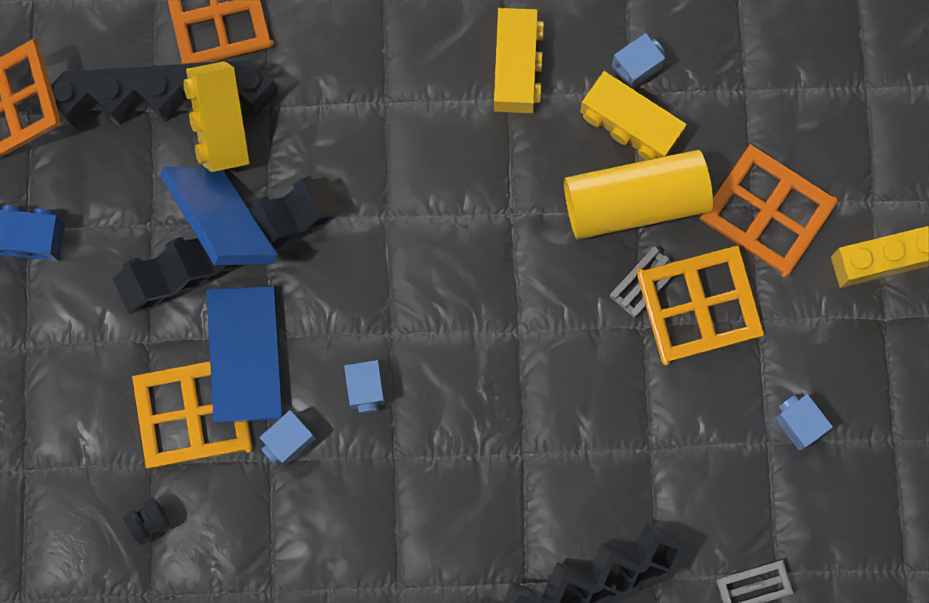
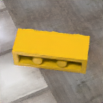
(517, 60)
(216, 116)
(631, 118)
(882, 257)

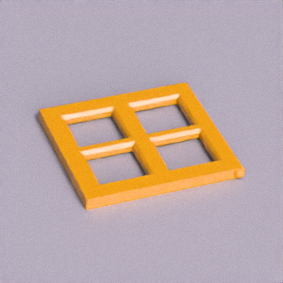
(700, 304)
(191, 413)

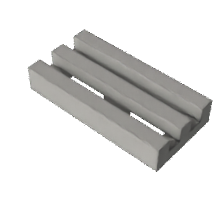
(624, 303)
(783, 577)

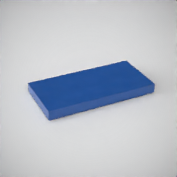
(218, 216)
(243, 354)

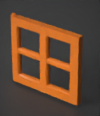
(217, 12)
(19, 136)
(769, 210)

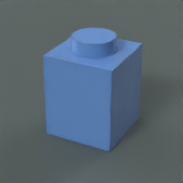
(639, 61)
(365, 386)
(802, 421)
(286, 439)

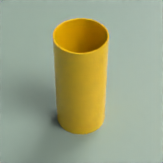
(638, 194)

